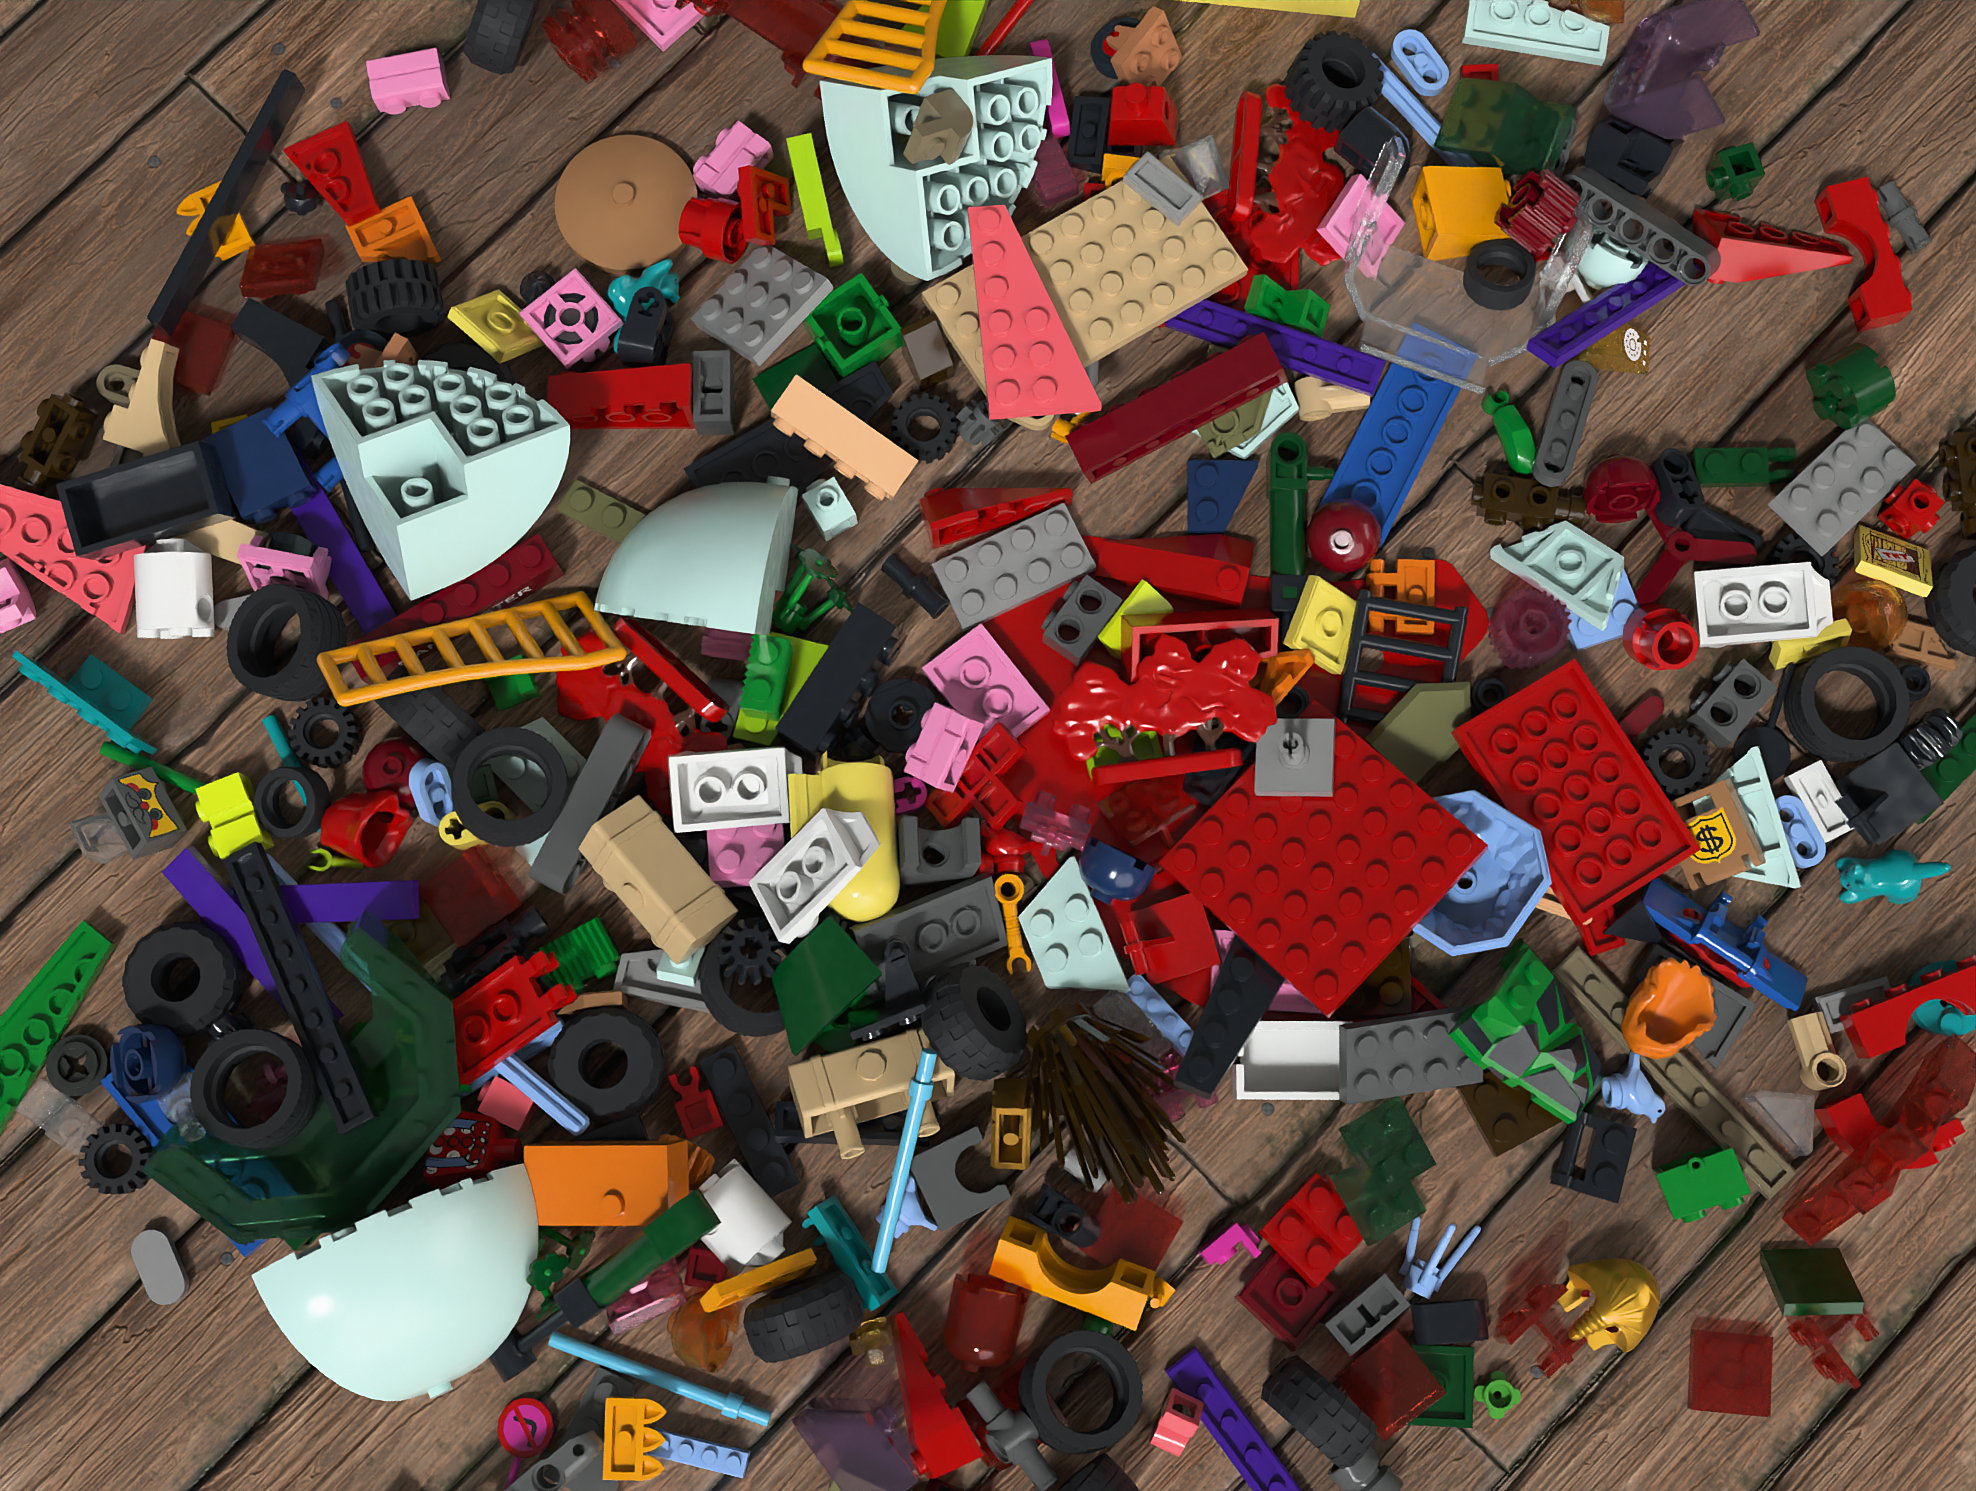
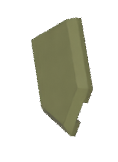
(1236, 425)
(1419, 728)

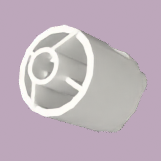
(174, 591)
(750, 1220)

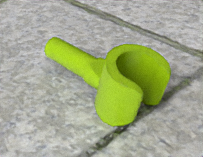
(334, 861)

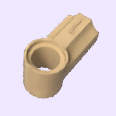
(1320, 399)
(1815, 1046)

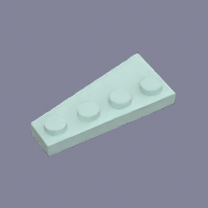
(1535, 30)

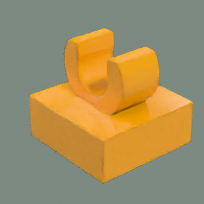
(1115, 168)

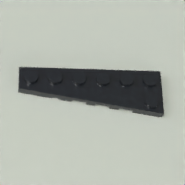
(1228, 1020)

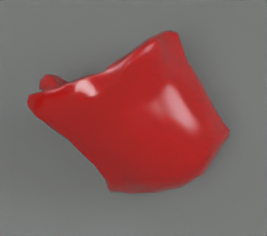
(360, 829)

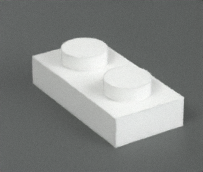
(1818, 793)

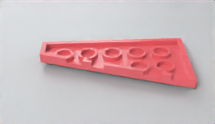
(1023, 341)
(40, 542)

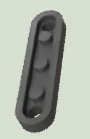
(1565, 423)

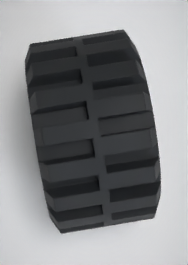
(1348, 65)
(395, 298)

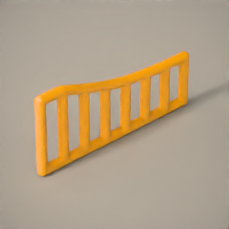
(844, 24)
(476, 626)

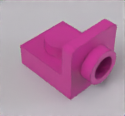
(1222, 1247)

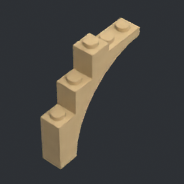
(151, 429)

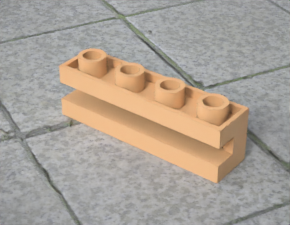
(842, 437)

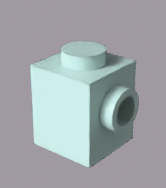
(829, 508)

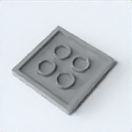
(762, 303)

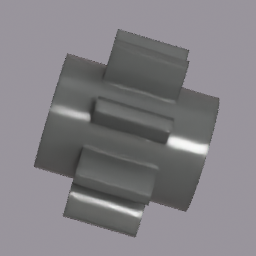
(975, 423)

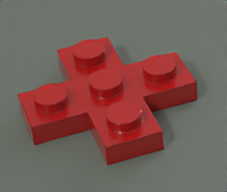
(982, 783)

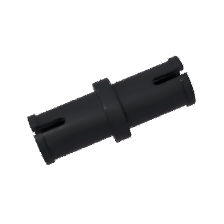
(915, 585)

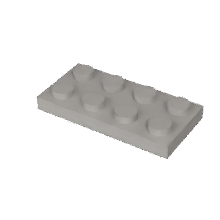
(1841, 486)
(1013, 567)

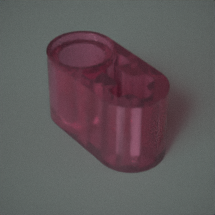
(1053, 175)

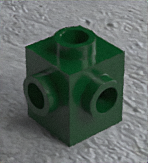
(1735, 172)

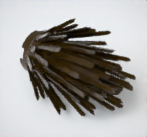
(1086, 1077)

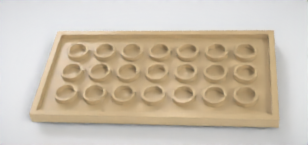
(1109, 271)

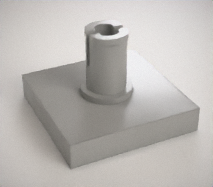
(1296, 758)

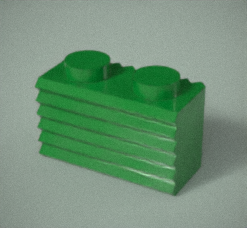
(766, 677)
(584, 954)

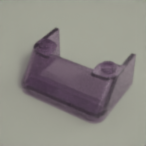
(1655, 72)
(857, 1443)

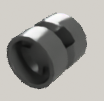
(1366, 1475)

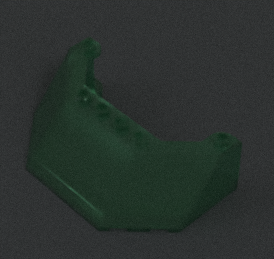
(325, 1177)

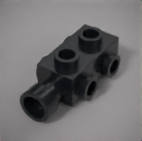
(489, 954)

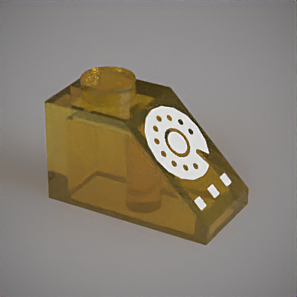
(1619, 351)

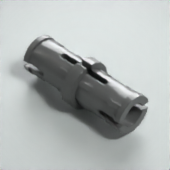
(1903, 217)

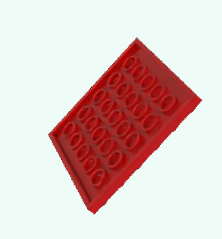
(1325, 879)

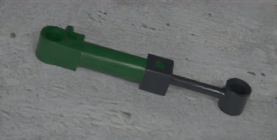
(1286, 491)
(603, 1285)

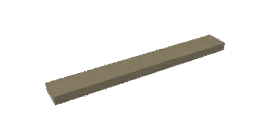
(1677, 1077)

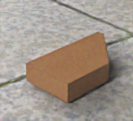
(1921, 645)
(595, 1000)

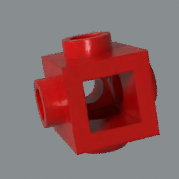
(1911, 509)

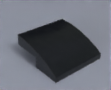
(1090, 135)

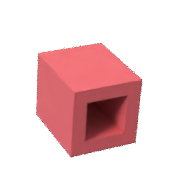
(506, 1104)

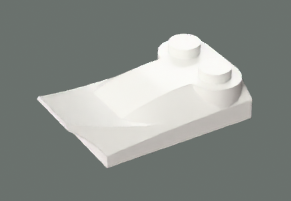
(1760, 604)
(730, 788)
(812, 871)

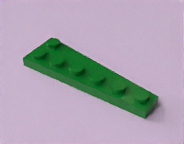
(44, 1010)

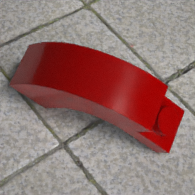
(1851, 1121)

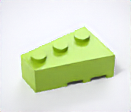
(762, 732)

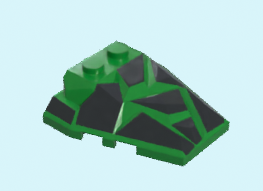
(1532, 1036)

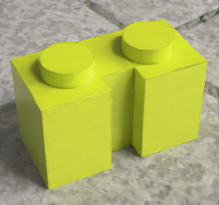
(231, 813)

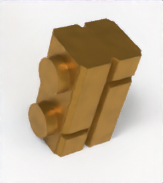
(1010, 1125)

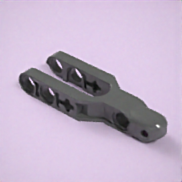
(568, 1459)

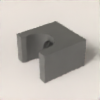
(955, 849)
(939, 1183)

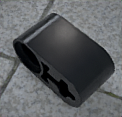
(1678, 487)
(1449, 1321)

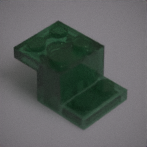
(1504, 126)
(1386, 1158)

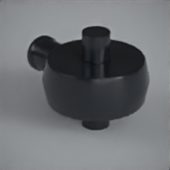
(299, 198)

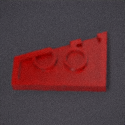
(337, 172)

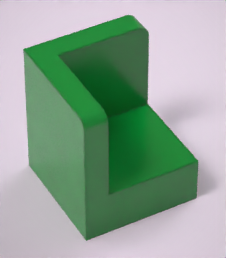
(512, 689)

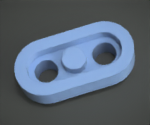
(1422, 64)
(431, 790)
(1801, 830)

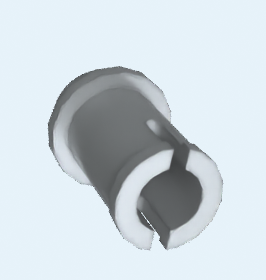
(1073, 1167)

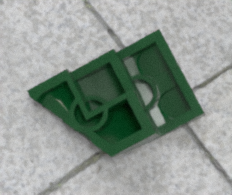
(820, 982)

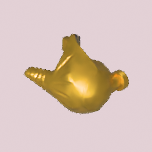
(1623, 1303)

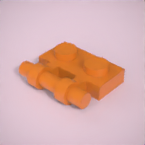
(1412, 583)

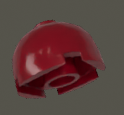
(1620, 488)
(1344, 535)
(389, 767)

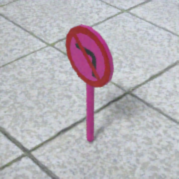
(524, 1431)

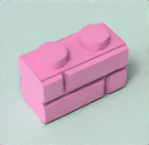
(408, 80)
(735, 148)
(942, 747)

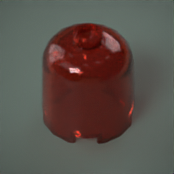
(983, 1321)

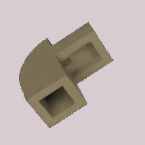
(940, 128)

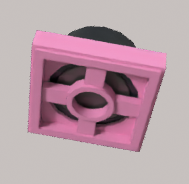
(572, 320)
(286, 561)

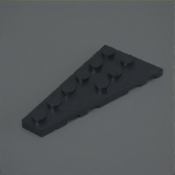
(772, 453)

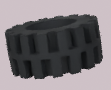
(924, 407)
(1692, 752)

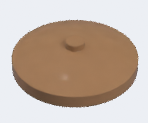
(624, 203)

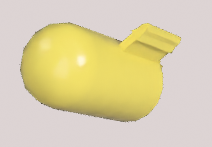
(855, 788)

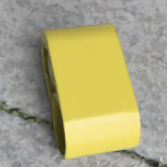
(450, 823)

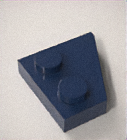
(1215, 493)

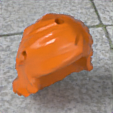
(1668, 1009)

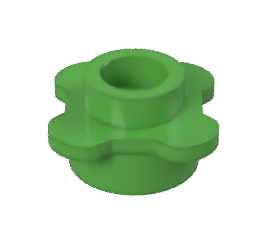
(1485, 1394)

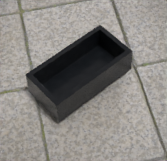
(145, 501)
(839, 684)

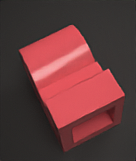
(1175, 1428)

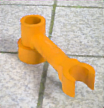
(1010, 913)

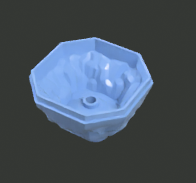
(1504, 880)

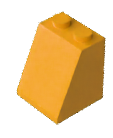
(1458, 209)

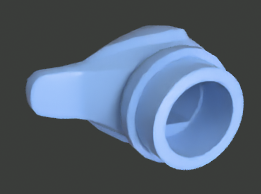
(1632, 1091)
(911, 1210)

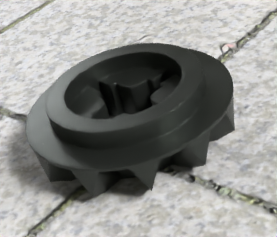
(60, 1068)

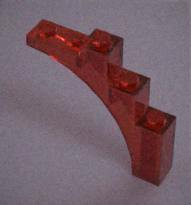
(1905, 1134)

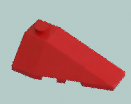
(1762, 251)
(974, 511)
(1189, 568)
(935, 1429)

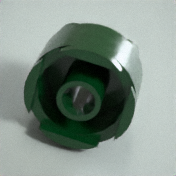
(1850, 386)

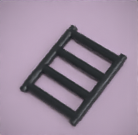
(1359, 639)

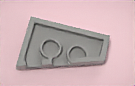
(639, 980)

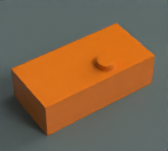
(606, 1181)

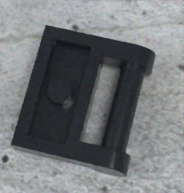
(1605, 1158)

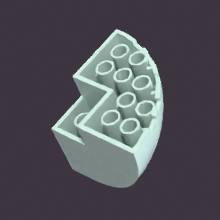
(922, 208)
(441, 463)
(706, 558)
(412, 1289)

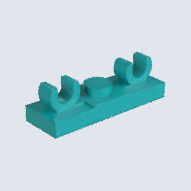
(850, 1252)

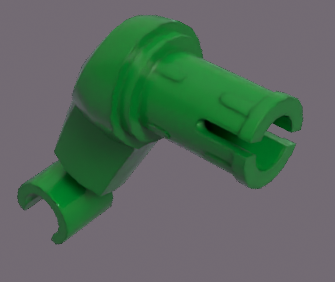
(1512, 433)

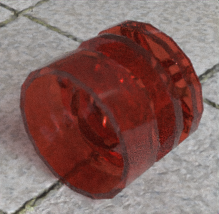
(585, 37)

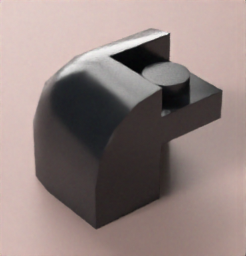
(1363, 141)
(1630, 155)

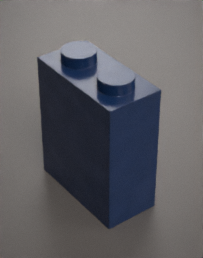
(261, 469)

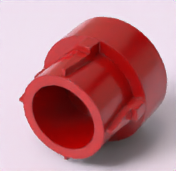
(713, 228)
(1644, 631)

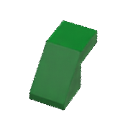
(1294, 308)

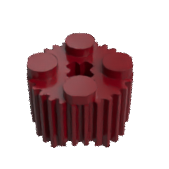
(1538, 211)

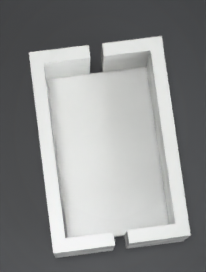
(1289, 1062)

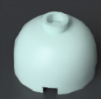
(1609, 262)

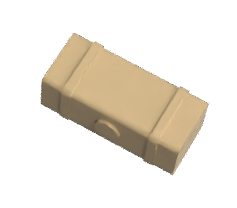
(657, 879)
(863, 1085)

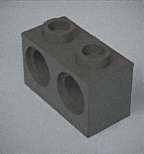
(713, 392)
(1087, 623)
(1735, 708)
(1364, 1313)

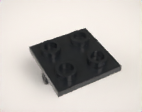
(1885, 795)
(902, 997)

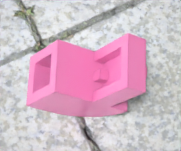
(15, 599)

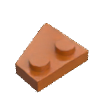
(394, 235)
(1281, 672)

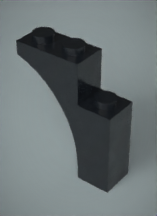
(293, 350)

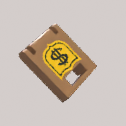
(1721, 834)

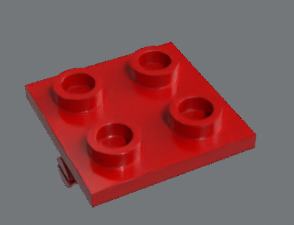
(1170, 939)

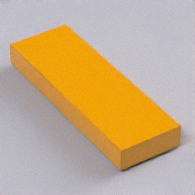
(758, 1280)

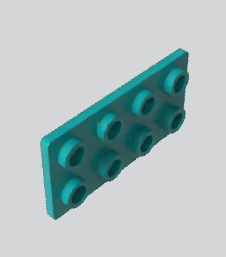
(98, 695)

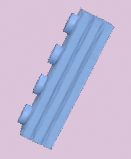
(1160, 1013)
(702, 1453)

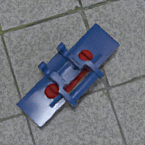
(1723, 945)

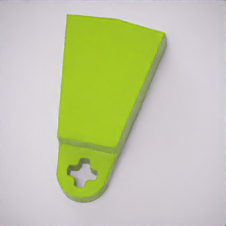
(957, 27)
(812, 196)

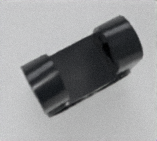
(642, 336)

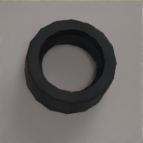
(1500, 253)
(267, 801)

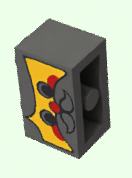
(142, 812)

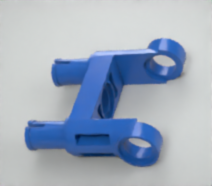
(303, 402)

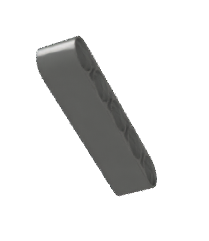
(1655, 226)
(589, 801)

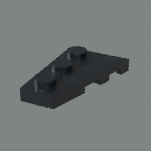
(1211, 785)

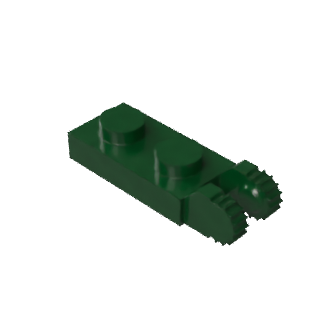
(1741, 466)

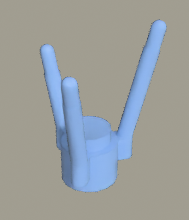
(1424, 1277)

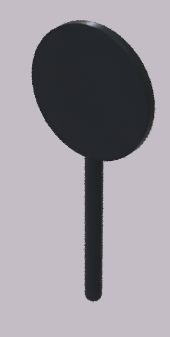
(1772, 744)

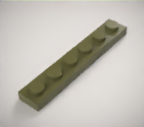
(599, 511)

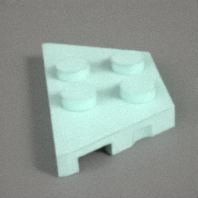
(1569, 567)
(1759, 804)
(1071, 936)

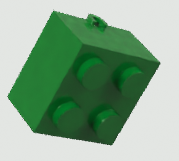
(853, 327)
(1702, 1182)

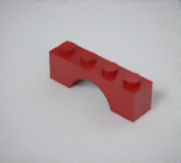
(1853, 214)
(1882, 1023)

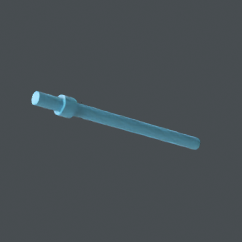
(920, 1091)
(731, 1404)

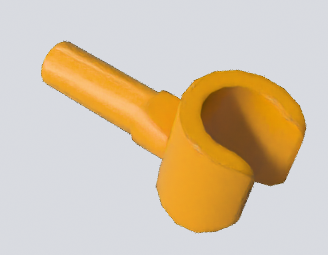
(1062, 427)
(1160, 1292)

